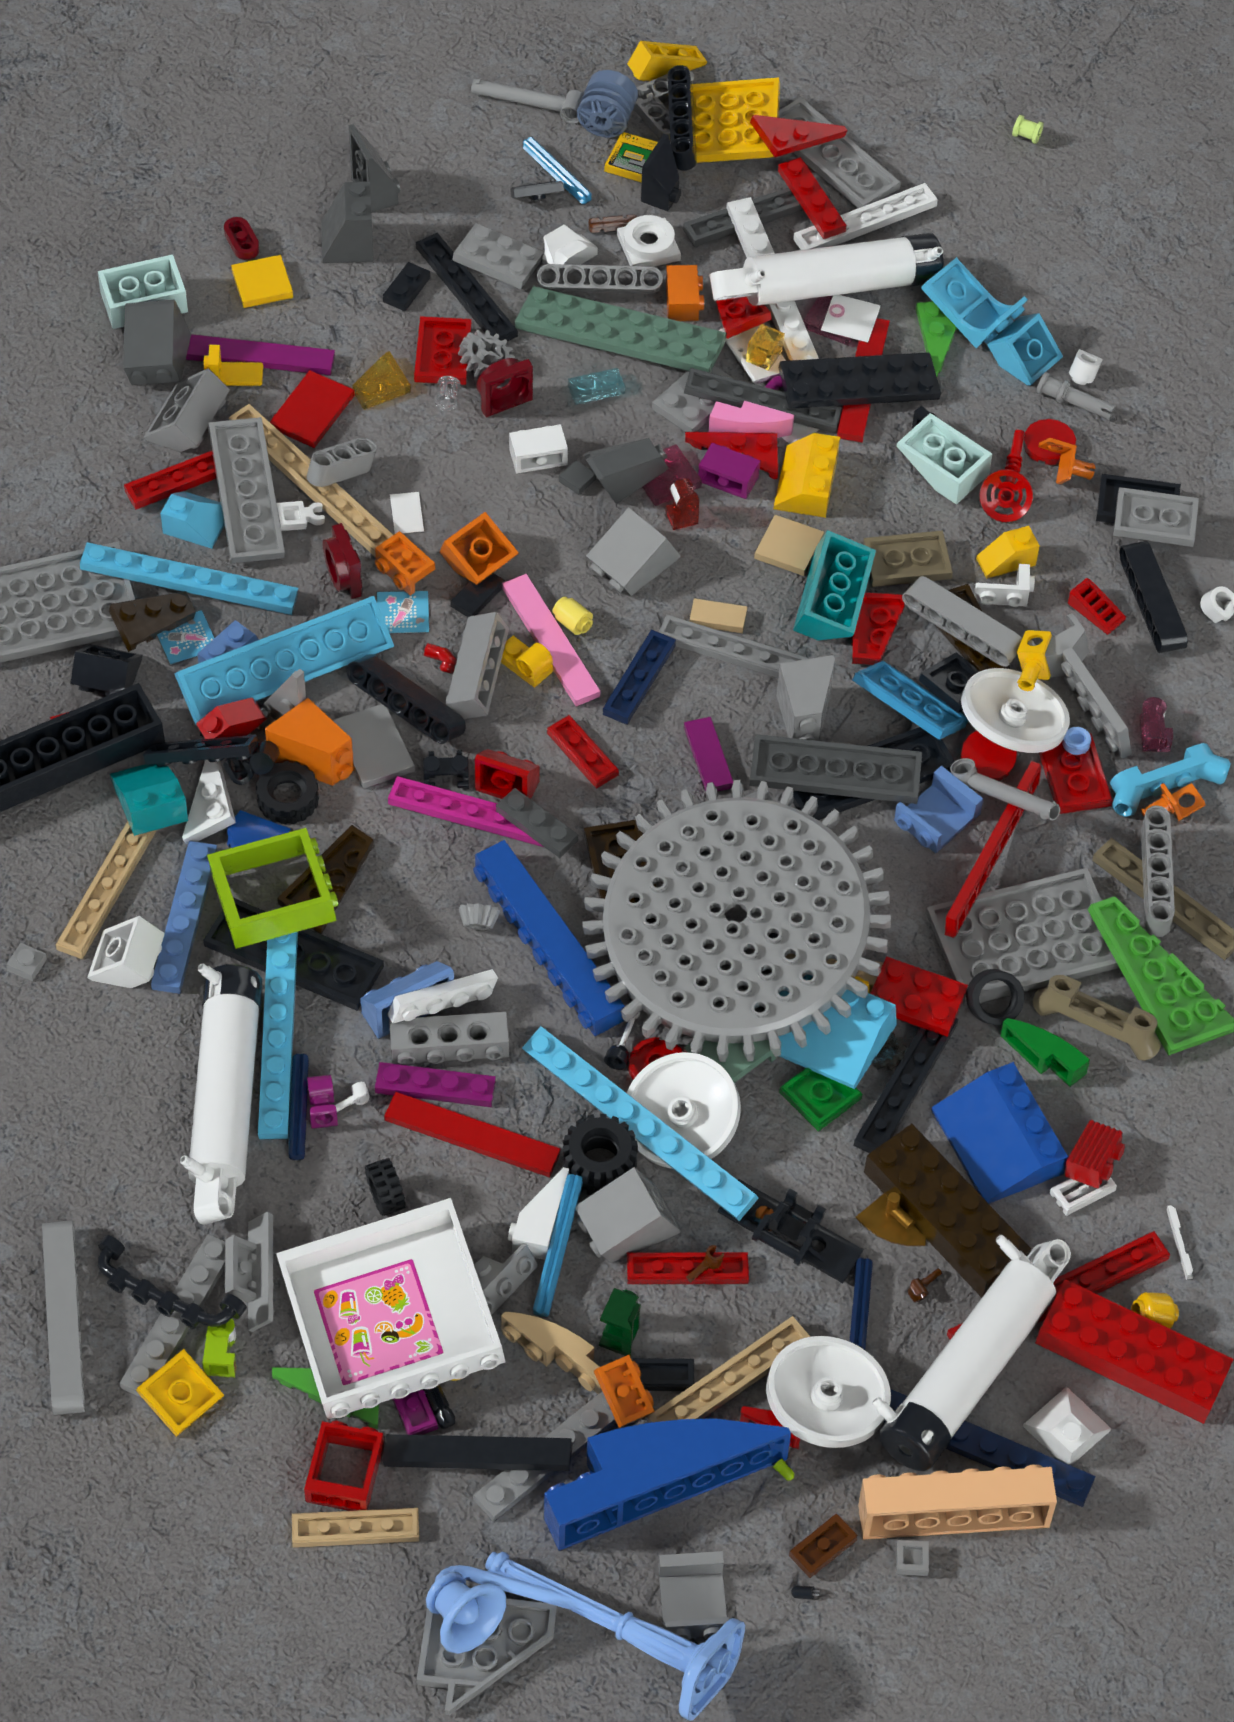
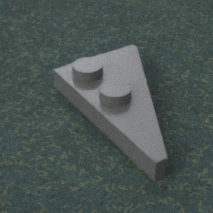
(286, 696)

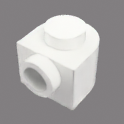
(1084, 367)
(1218, 604)

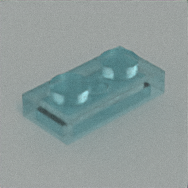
(596, 386)

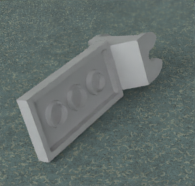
(1065, 659)

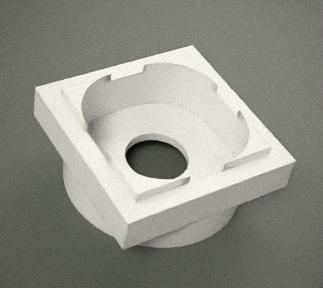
(649, 255)

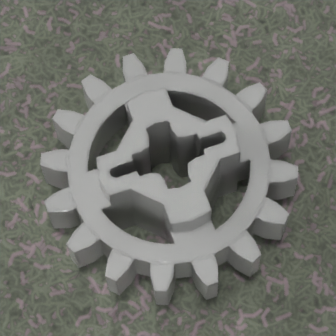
(482, 350)

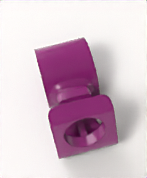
(321, 1096)

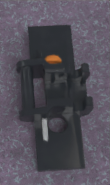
(800, 1228)

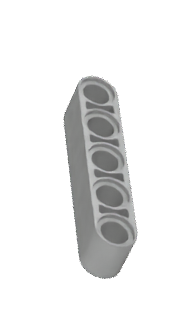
(611, 285)
(962, 621)
(1155, 881)

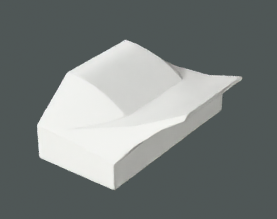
(567, 247)

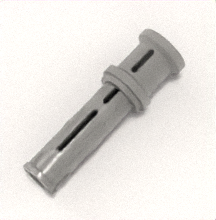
(1064, 392)

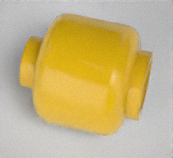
(1157, 1307)

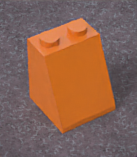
(314, 741)

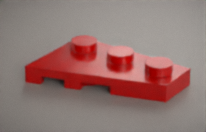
(740, 315)
(875, 626)

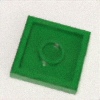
(819, 1097)

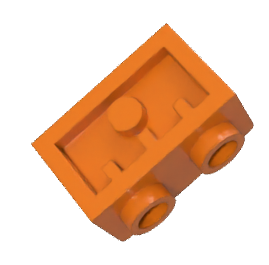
(403, 562)
(624, 1390)

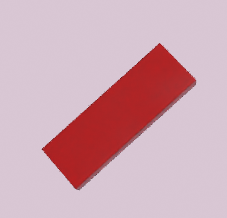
(582, 751)

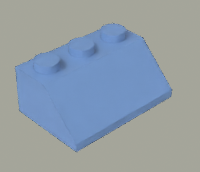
(377, 1003)

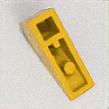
(656, 59)

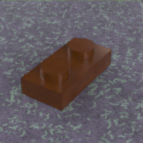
(823, 1545)

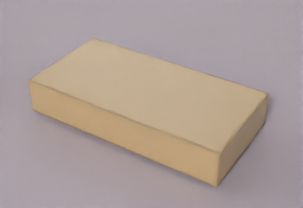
(718, 615)

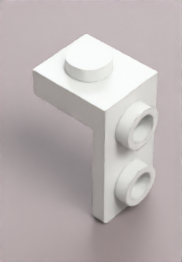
(1006, 594)

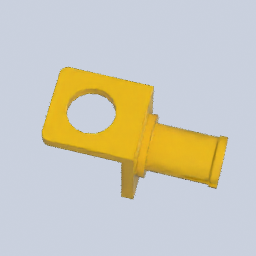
(1033, 659)

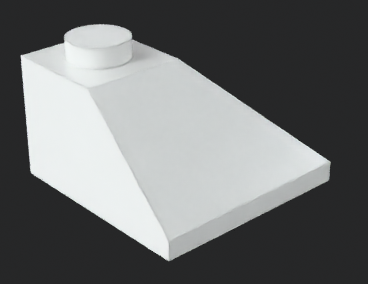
(1066, 1427)

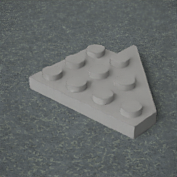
(520, 1634)

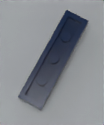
(639, 677)

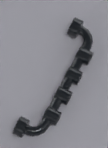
(167, 1301)

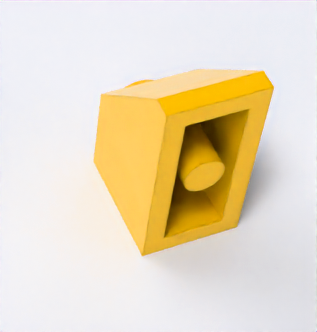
(1009, 551)

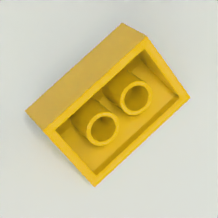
(808, 475)

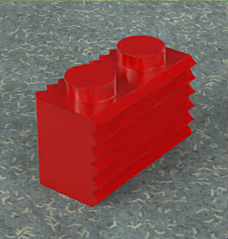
(1094, 1154)

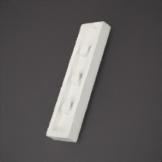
(442, 996)

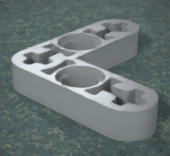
(651, 100)

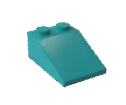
(150, 797)

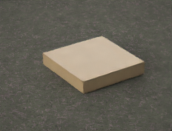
(788, 545)

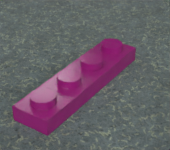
(435, 1084)

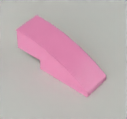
(750, 419)

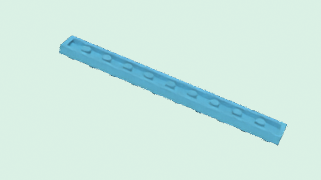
(647, 1127)

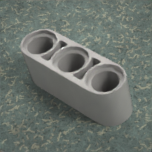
(341, 462)

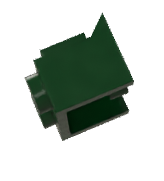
(622, 1321)

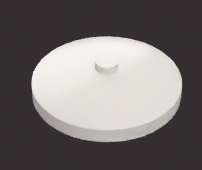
(1015, 717)
(690, 1097)
(827, 1391)

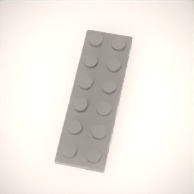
(843, 162)
(246, 490)

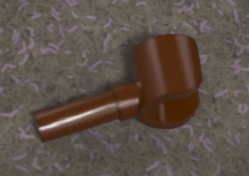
(709, 1262)
(918, 1287)

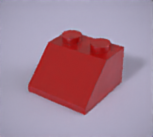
(500, 773)

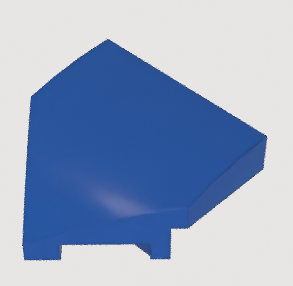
(251, 829)

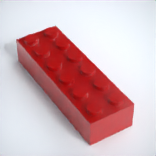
(1134, 1351)

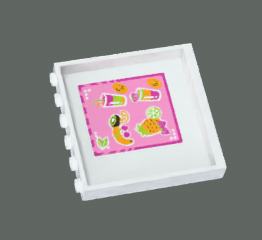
(390, 1309)

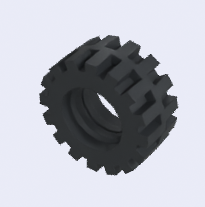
(385, 1186)

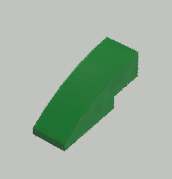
(1045, 1050)

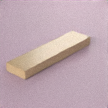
(355, 1527)

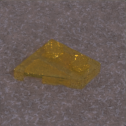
(381, 383)

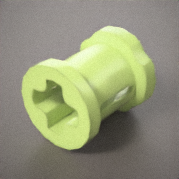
(1027, 129)

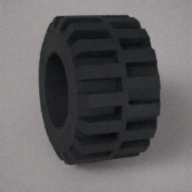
(594, 1134)

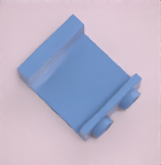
(940, 811)

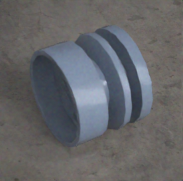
(607, 103)

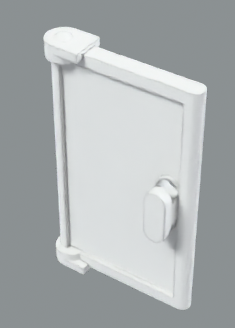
(740, 343)

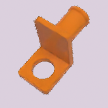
(1068, 464)
(1171, 801)

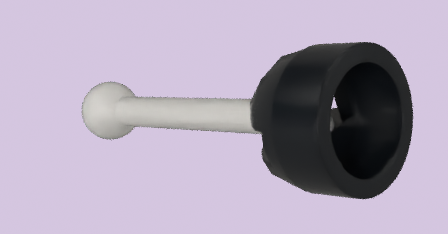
(617, 1055)

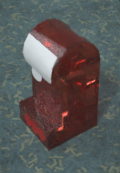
(685, 506)

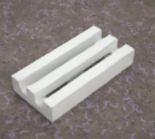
(1069, 1208)

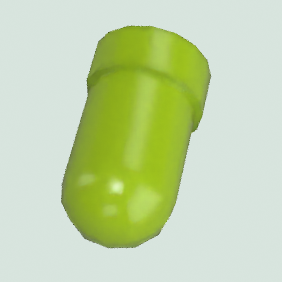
(784, 1470)

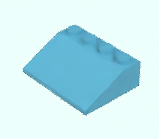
(850, 1045)

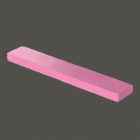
(547, 632)

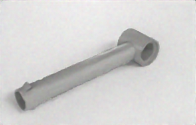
(565, 105)
(966, 772)

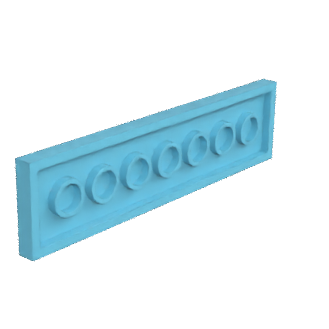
(266, 664)

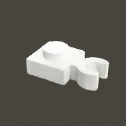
(295, 516)

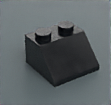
(104, 669)

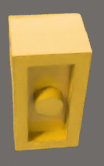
(529, 663)

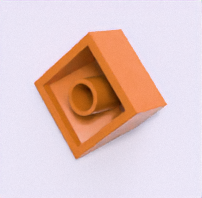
(478, 549)

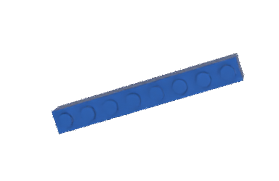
(547, 936)

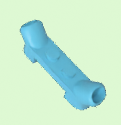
(1197, 763)

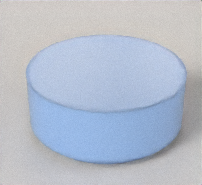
(1077, 740)

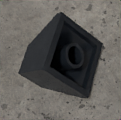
(660, 177)

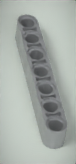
(63, 1318)

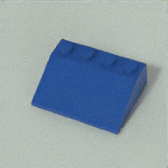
(1000, 1134)

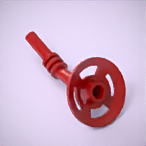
(1008, 487)

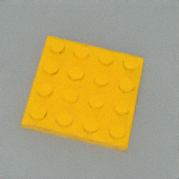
(725, 115)

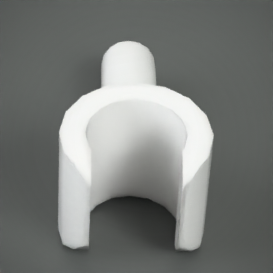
(359, 1096)

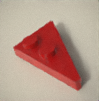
(790, 135)
(758, 445)

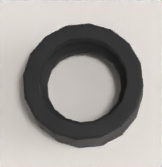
(974, 990)

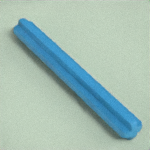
(557, 1245)

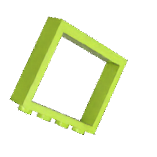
(281, 920)

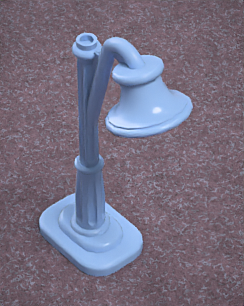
(475, 1613)

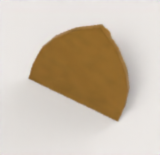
(891, 1222)

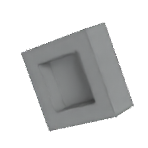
(26, 962)
(912, 1557)

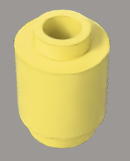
(573, 615)

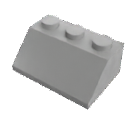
(188, 411)

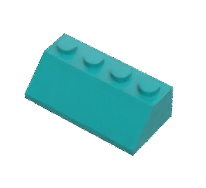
(834, 588)

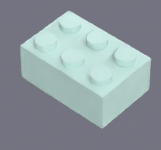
(141, 282)

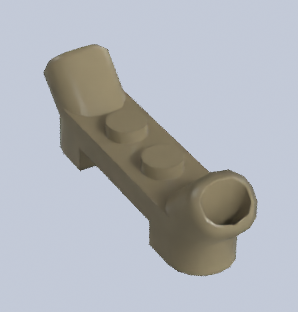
(1133, 1028)

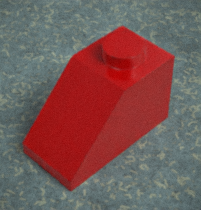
(232, 719)

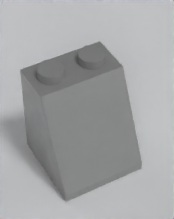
(631, 553)
(804, 695)
(626, 1217)

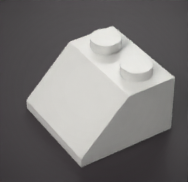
(127, 953)

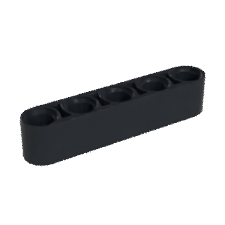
(682, 117)
(1153, 597)
(406, 699)

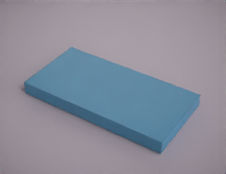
(910, 699)

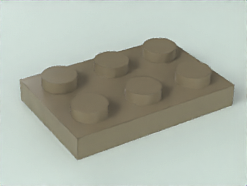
(908, 557)

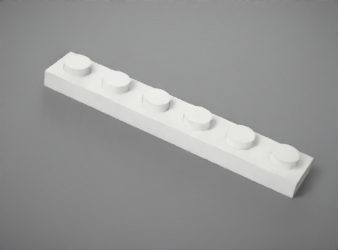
(872, 217)

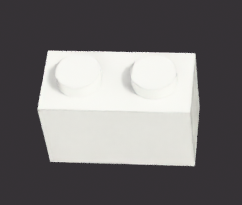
(538, 448)

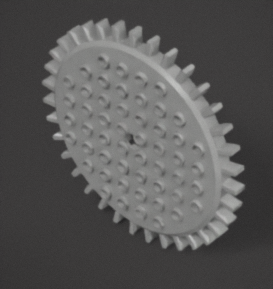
(737, 1017)

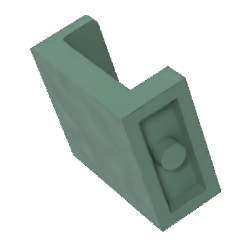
(736, 1062)

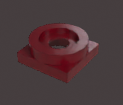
(515, 393)
(343, 562)

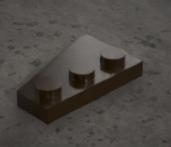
(146, 617)

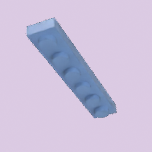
(183, 918)

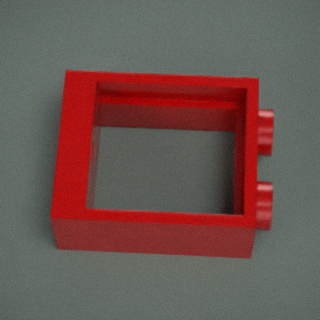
(336, 1494)

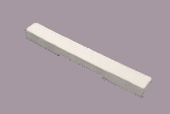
(1175, 1225)

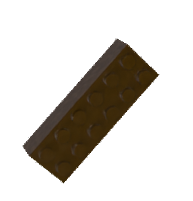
(944, 1207)

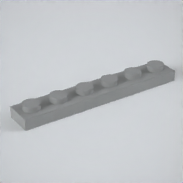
(170, 1331)
(514, 1485)

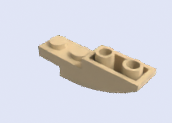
(549, 1341)

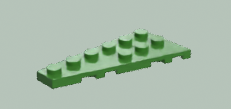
(1160, 981)

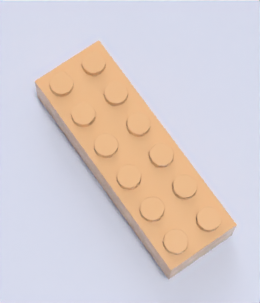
(957, 1502)

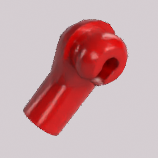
(441, 654)

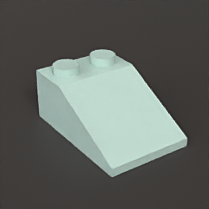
(946, 458)

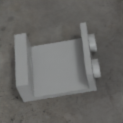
(692, 1593)

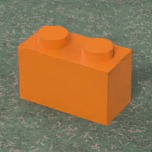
(683, 292)

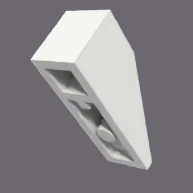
(538, 1218)

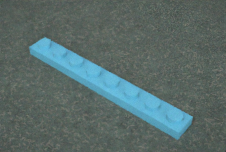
(189, 578)
(278, 1037)

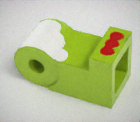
(217, 1355)

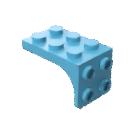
(970, 304)

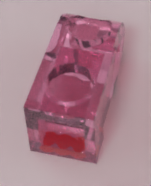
(1153, 731)

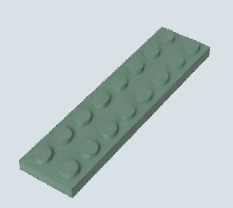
(620, 330)

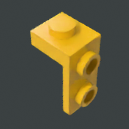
(233, 372)

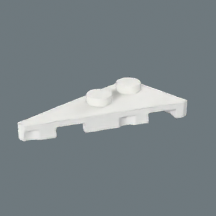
(211, 805)

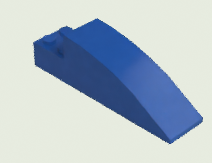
(655, 1467)

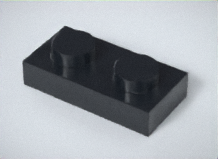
(406, 286)

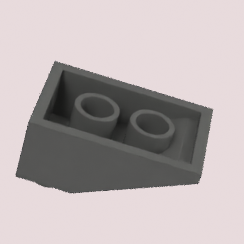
(369, 166)

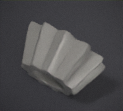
(478, 916)

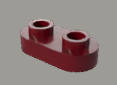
(241, 238)

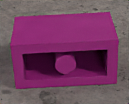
(729, 470)

